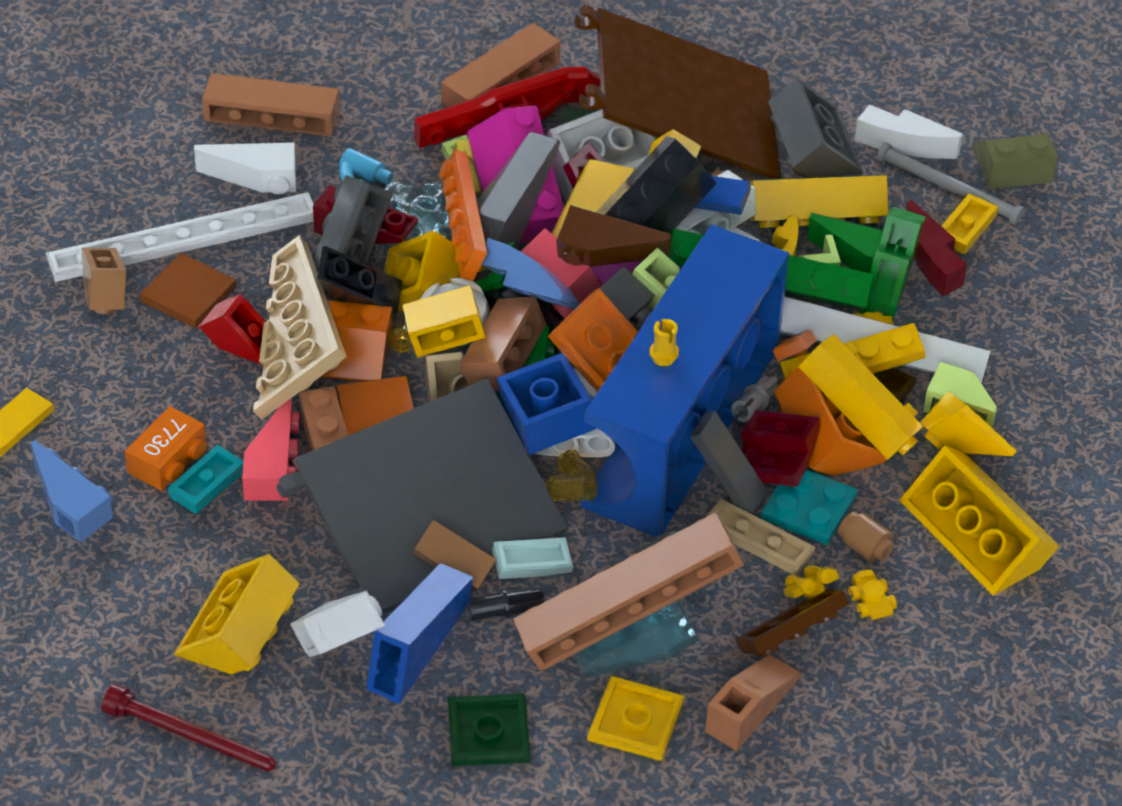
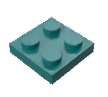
(812, 508)

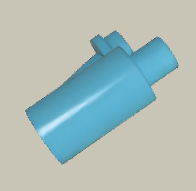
(357, 164)

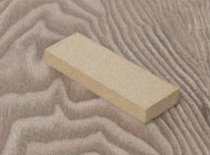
(763, 538)

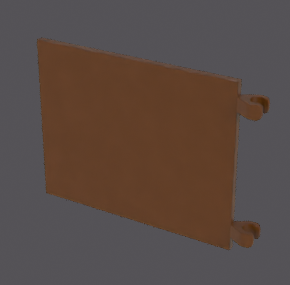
(670, 83)

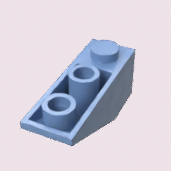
(73, 500)

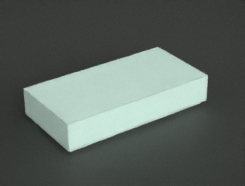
(532, 558)

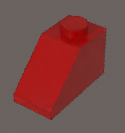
(235, 328)

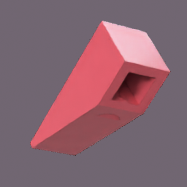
(270, 454)

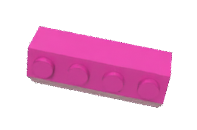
(493, 145)

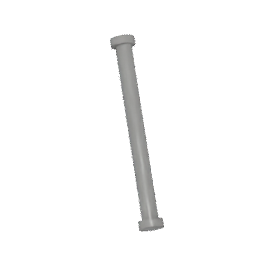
(886, 154)

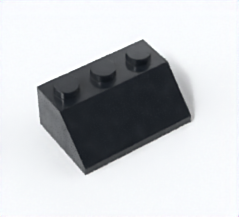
(661, 188)

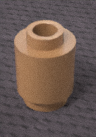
(866, 537)

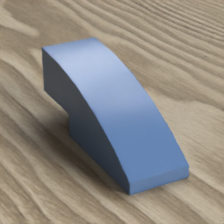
(527, 275)

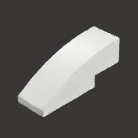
(907, 134)

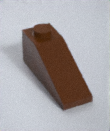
(605, 240)

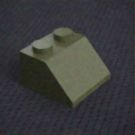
(1016, 160)

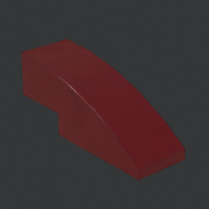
(936, 255)

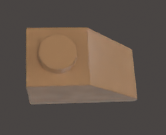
(103, 279)

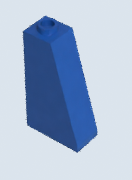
(416, 631)

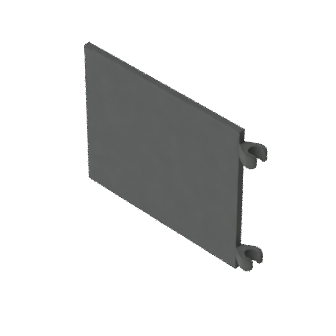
(438, 463)

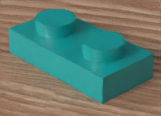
(206, 479)

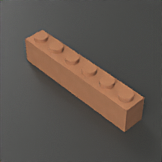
(628, 591)

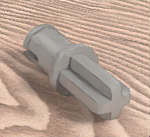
(755, 398)

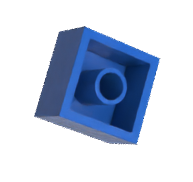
(545, 403)

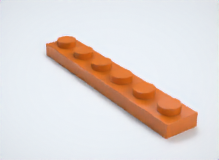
(463, 214)

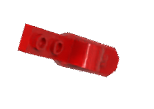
(543, 90)

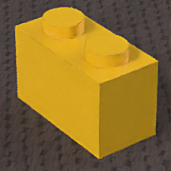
(443, 321)

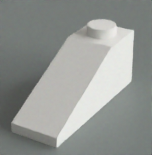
(254, 166)

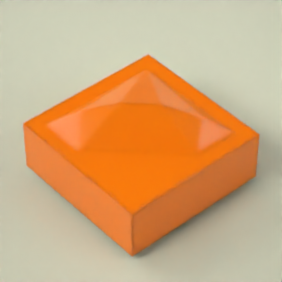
(795, 345)

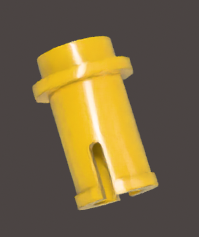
(664, 349)

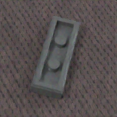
(728, 463)

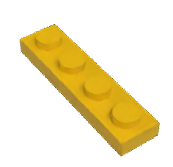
(878, 351)

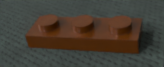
(792, 623)

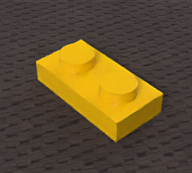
(969, 221)

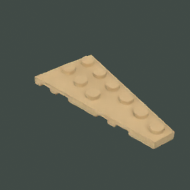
(300, 334)

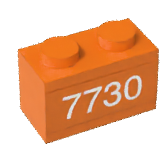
(166, 448)

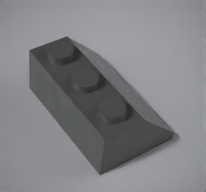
(813, 133)
(354, 220)

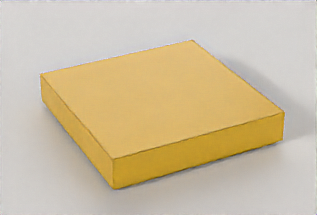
(636, 718)

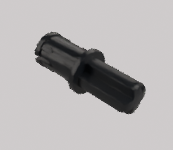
(504, 603)

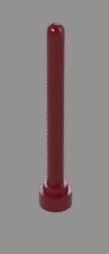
(120, 702)

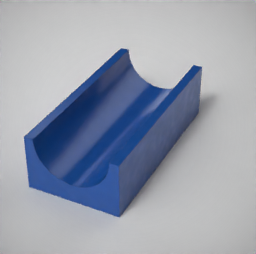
(728, 325)

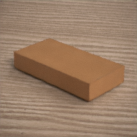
(446, 547)

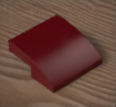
(780, 446)

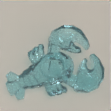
(427, 207)

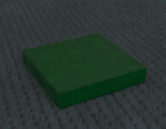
(488, 729)

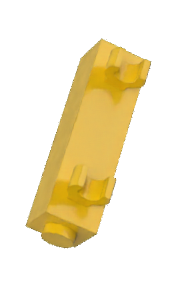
(862, 397)

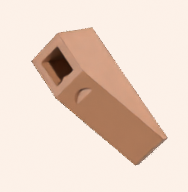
(748, 700)

